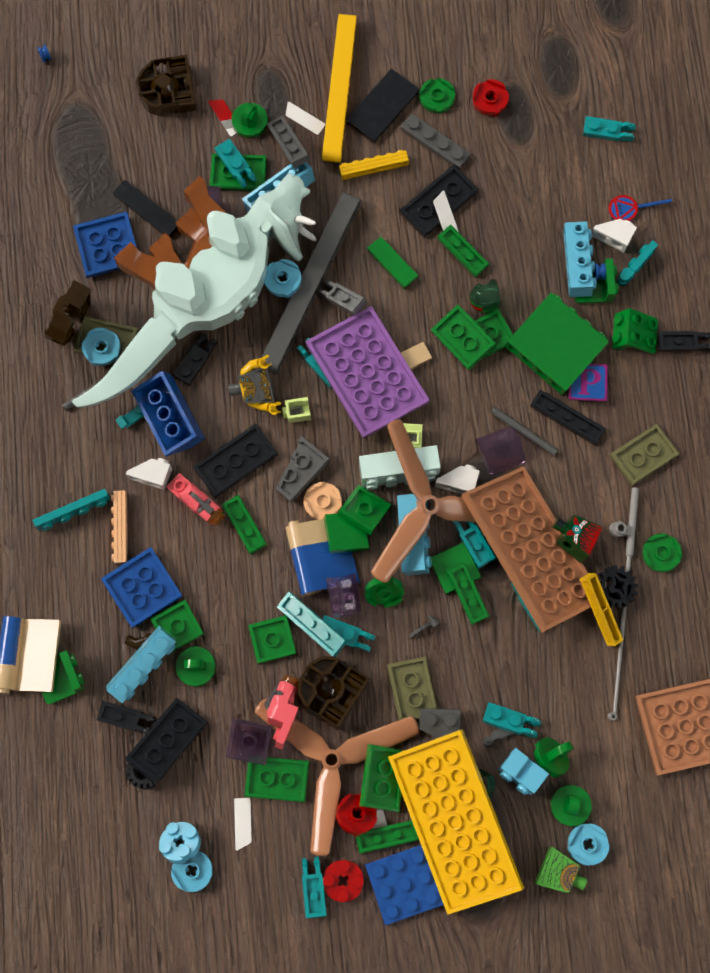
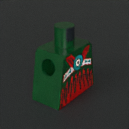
(577, 536)

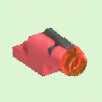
(196, 500)
(281, 708)

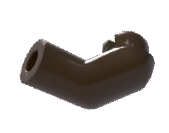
(136, 643)

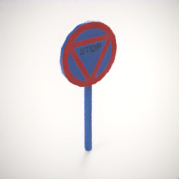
(626, 208)

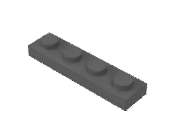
(435, 141)
(288, 142)

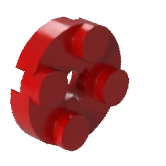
(492, 107)
(351, 824)
(331, 880)

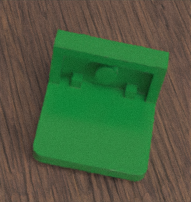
(605, 289)
(635, 331)
(67, 679)

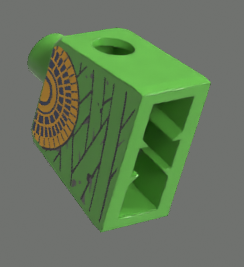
(559, 872)

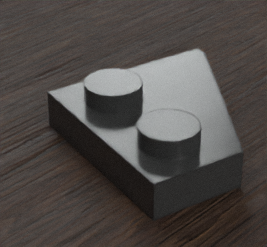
(439, 721)

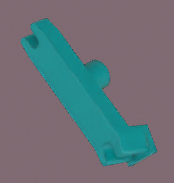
(130, 418)

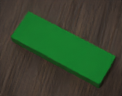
(462, 251)
(392, 262)
(244, 524)
(467, 593)
(387, 836)

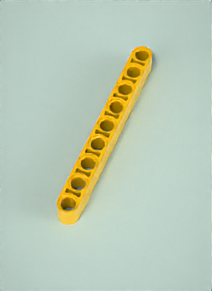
(339, 88)

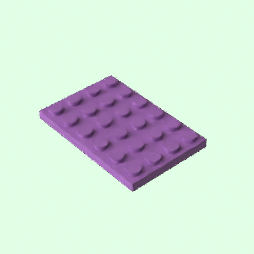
(367, 372)

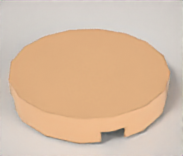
(322, 499)

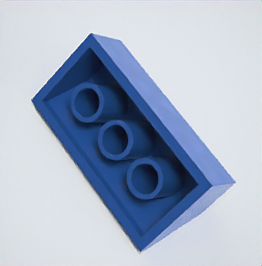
(167, 414)

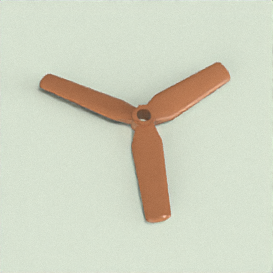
(416, 521)
(350, 752)

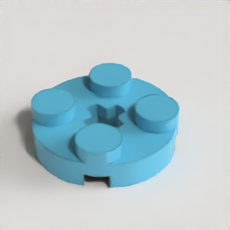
(287, 287)
(109, 354)
(172, 834)
(599, 841)
(193, 883)

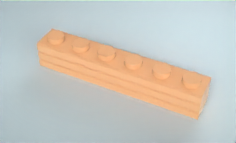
(120, 530)

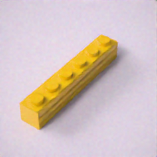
(373, 165)
(601, 609)

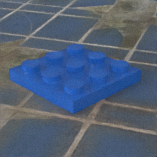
(101, 241)
(141, 587)
(403, 885)

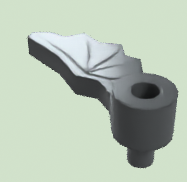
(434, 622)
(496, 734)

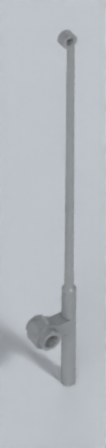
(619, 529)

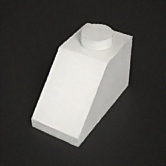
(615, 233)
(152, 473)
(459, 480)

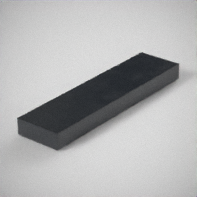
(145, 208)
(567, 417)

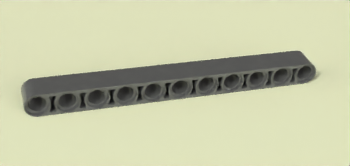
(311, 281)

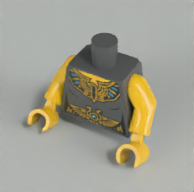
(256, 386)

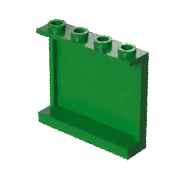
(556, 343)

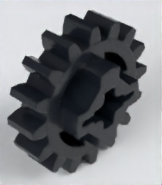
(621, 596)

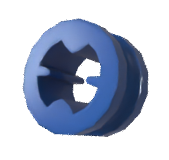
(44, 53)
(600, 271)

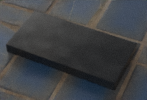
(382, 105)
(421, 210)
(235, 460)
(166, 741)

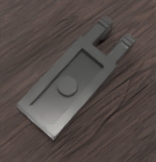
(342, 297)

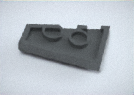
(302, 469)

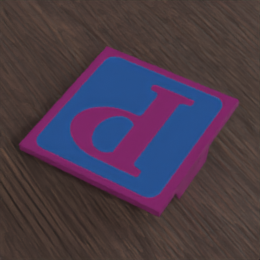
(590, 384)

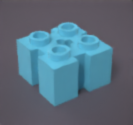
(522, 772)

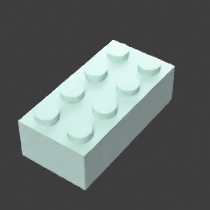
(387, 470)

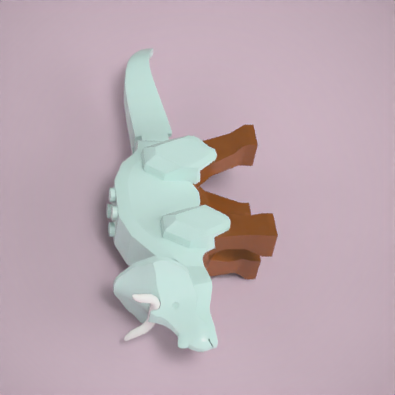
(215, 282)

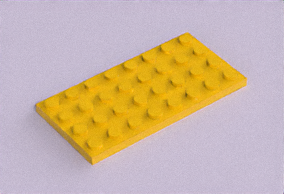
(455, 822)

